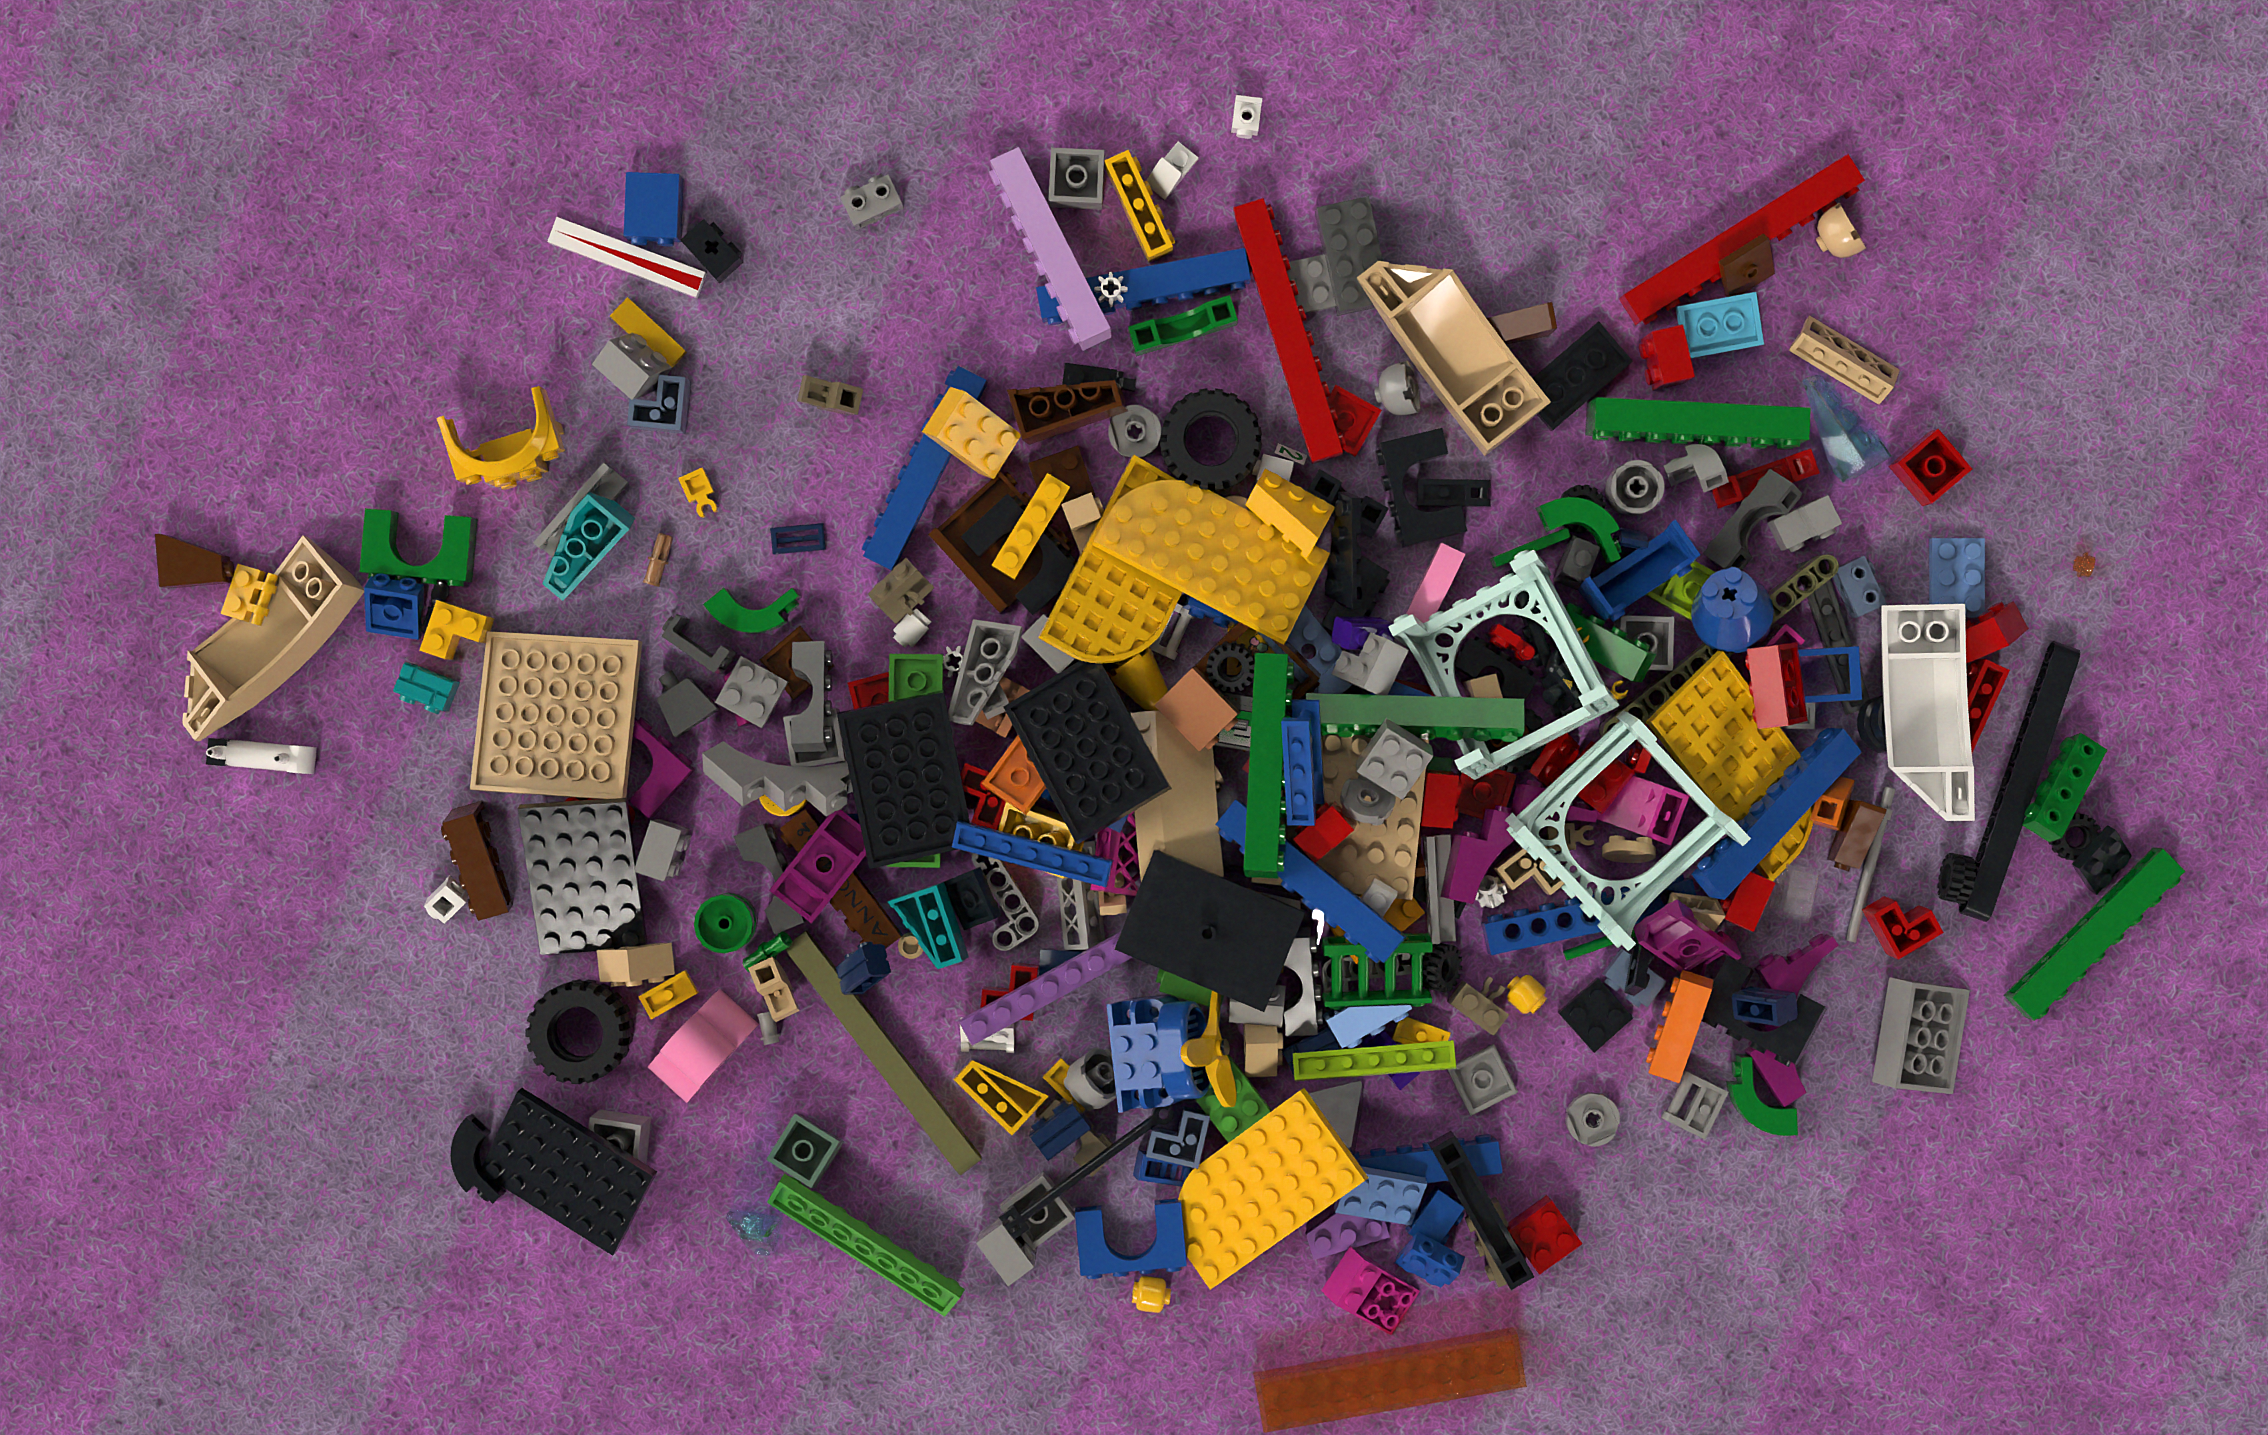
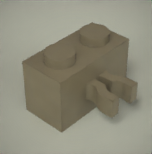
(901, 591)
(1478, 1006)

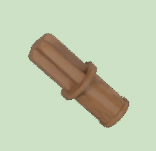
(658, 559)

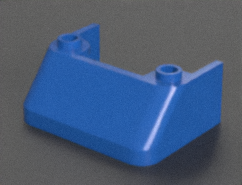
(1640, 573)

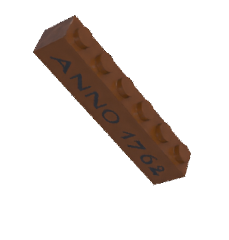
(853, 897)

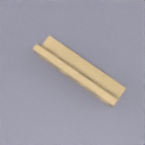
(1844, 363)

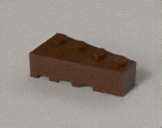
(1062, 408)
(476, 861)

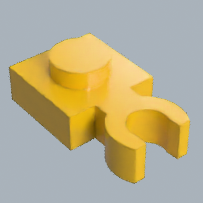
(697, 488)

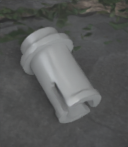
(768, 1028)

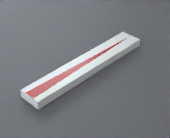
(627, 257)

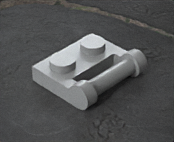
(1702, 1109)

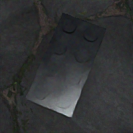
(1579, 374)

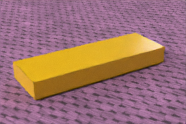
(635, 321)

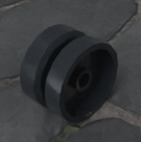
(1872, 724)

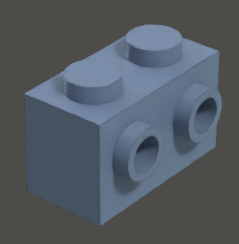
(1859, 587)

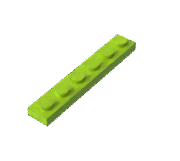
(1374, 1060)

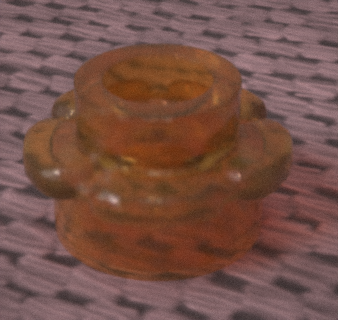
(2084, 565)

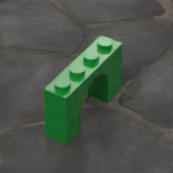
(452, 563)

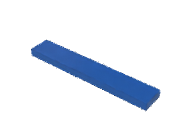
(1032, 853)

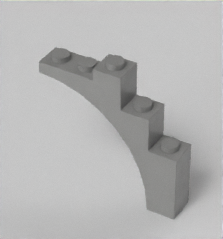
(786, 786)

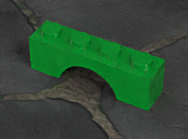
(1169, 331)

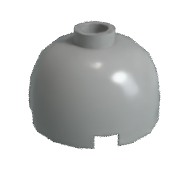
(1398, 389)

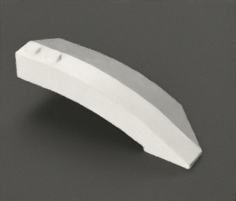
(1928, 704)

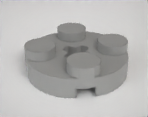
(1143, 419)
(1356, 807)
(1578, 1112)

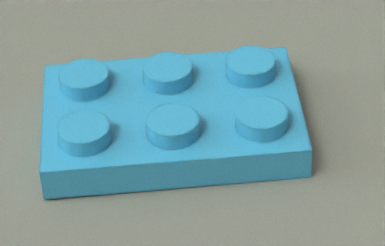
(1721, 324)

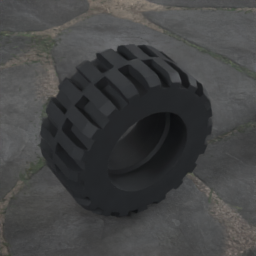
(1220, 405)
(545, 1040)

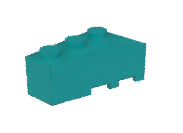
(933, 923)

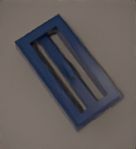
(775, 541)

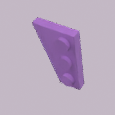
(1342, 1231)

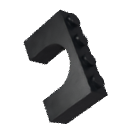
(1416, 525)
(1055, 567)
(1786, 1042)

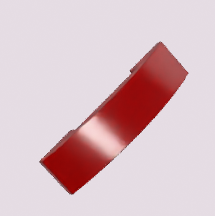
(1741, 485)

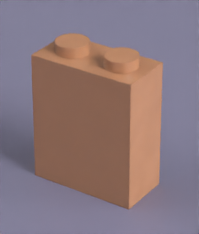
(1198, 709)

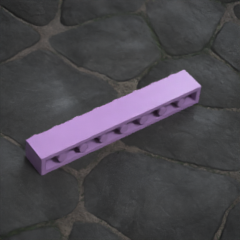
(1050, 249)

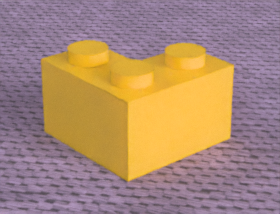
(449, 624)

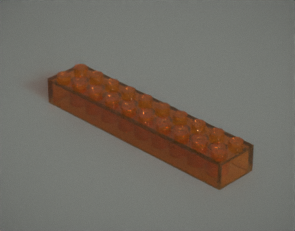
(1389, 1379)

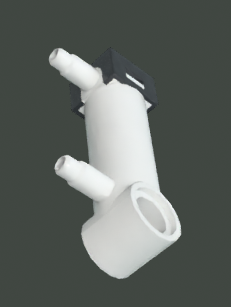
(261, 755)

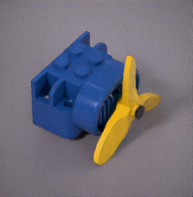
(1168, 1052)

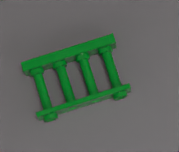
(1338, 946)

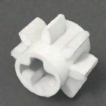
(1104, 285)
(947, 659)
(1491, 892)

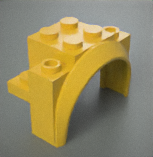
(511, 456)

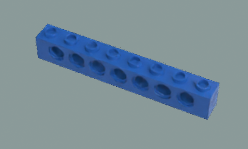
(1495, 926)

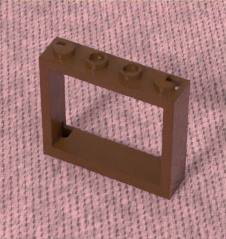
(1308, 685)

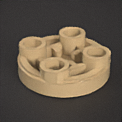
(1628, 850)

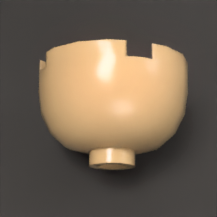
(1838, 233)

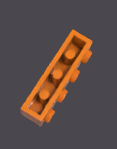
(1680, 1025)

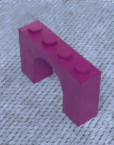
(667, 774)

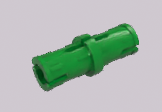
(767, 950)

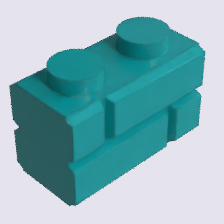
(425, 687)

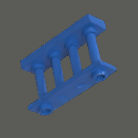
(1303, 762)

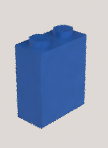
(653, 208)

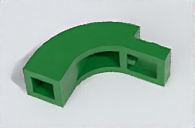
(1586, 514)
(735, 616)
(1768, 1118)

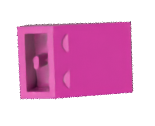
(1647, 810)
(1369, 1291)

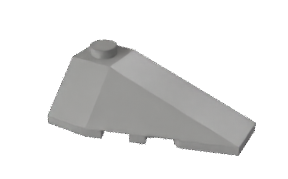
(984, 662)

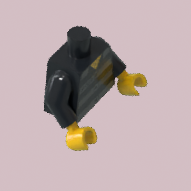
(1561, 685)

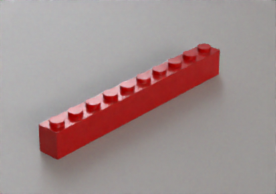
(1773, 220)
(1288, 331)

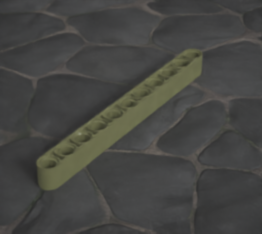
(1704, 653)
(884, 1055)

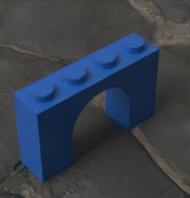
(1099, 1258)

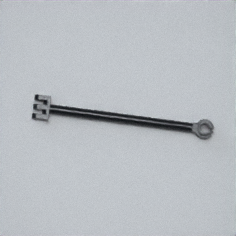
(1020, 1217)

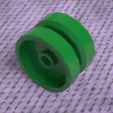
(741, 919)

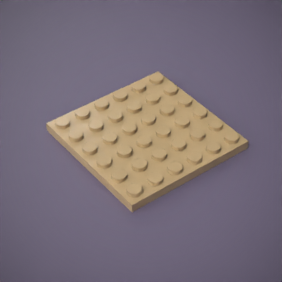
(556, 715)
(1370, 850)

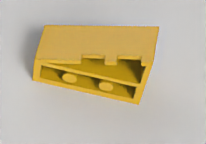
(1290, 510)
(1000, 1096)

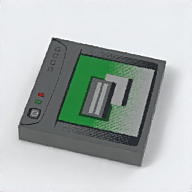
(1240, 734)

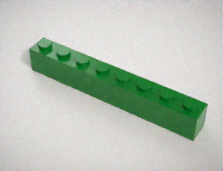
(1422, 716)
(2094, 933)

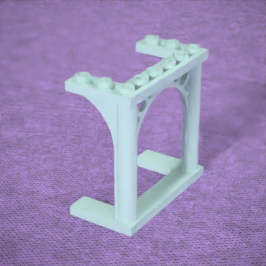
(1531, 576)
(1622, 914)

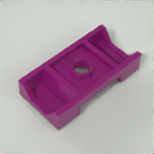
(803, 884)
(1682, 939)

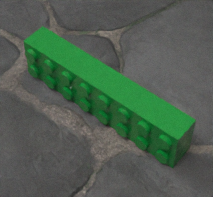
(1697, 422)
(1266, 766)

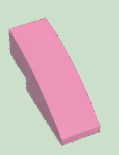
(1435, 582)

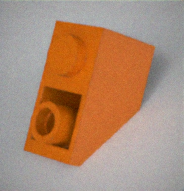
(1832, 804)

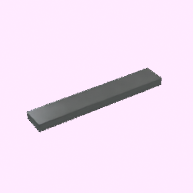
(1833, 633)

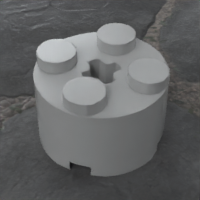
(1643, 476)
(1092, 1079)

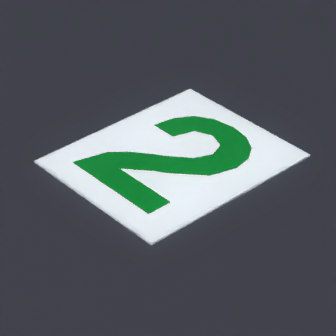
(1291, 454)

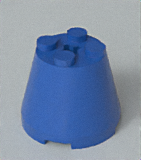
(1739, 620)

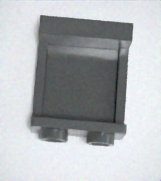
(716, 663)

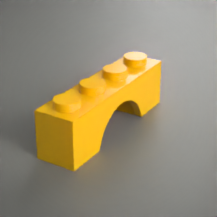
(1031, 526)

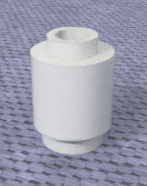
(911, 628)

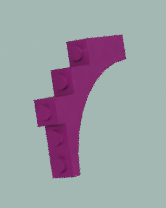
(1474, 854)
(1786, 976)

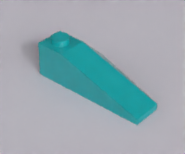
(588, 536)

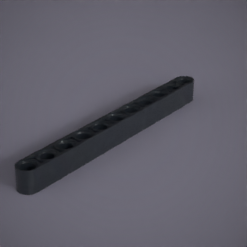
(2021, 778)

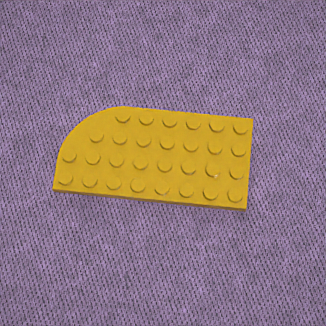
(1213, 553)
(1107, 604)
(1724, 753)
(1264, 1187)

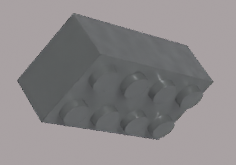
(1349, 248)

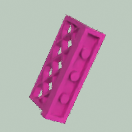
(1108, 847)

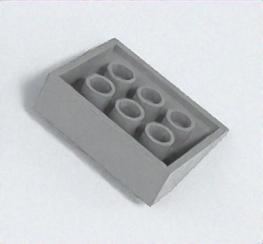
(1920, 1036)

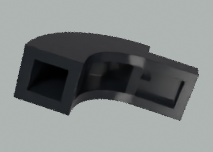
(467, 1162)

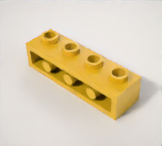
(1138, 205)

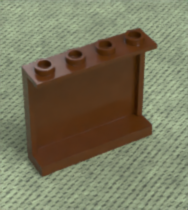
(992, 583)

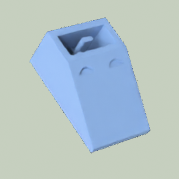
(1357, 1021)

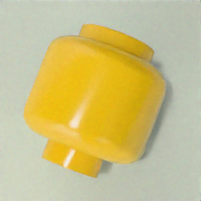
(1526, 994)
(1150, 1294)

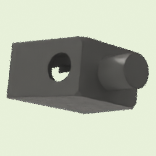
(1576, 562)
(684, 703)

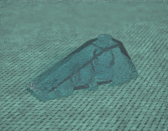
(1845, 442)
(756, 1230)

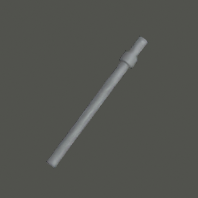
(1869, 868)

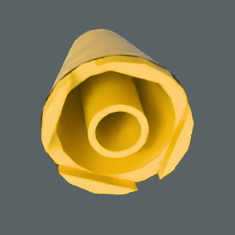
(1140, 679)

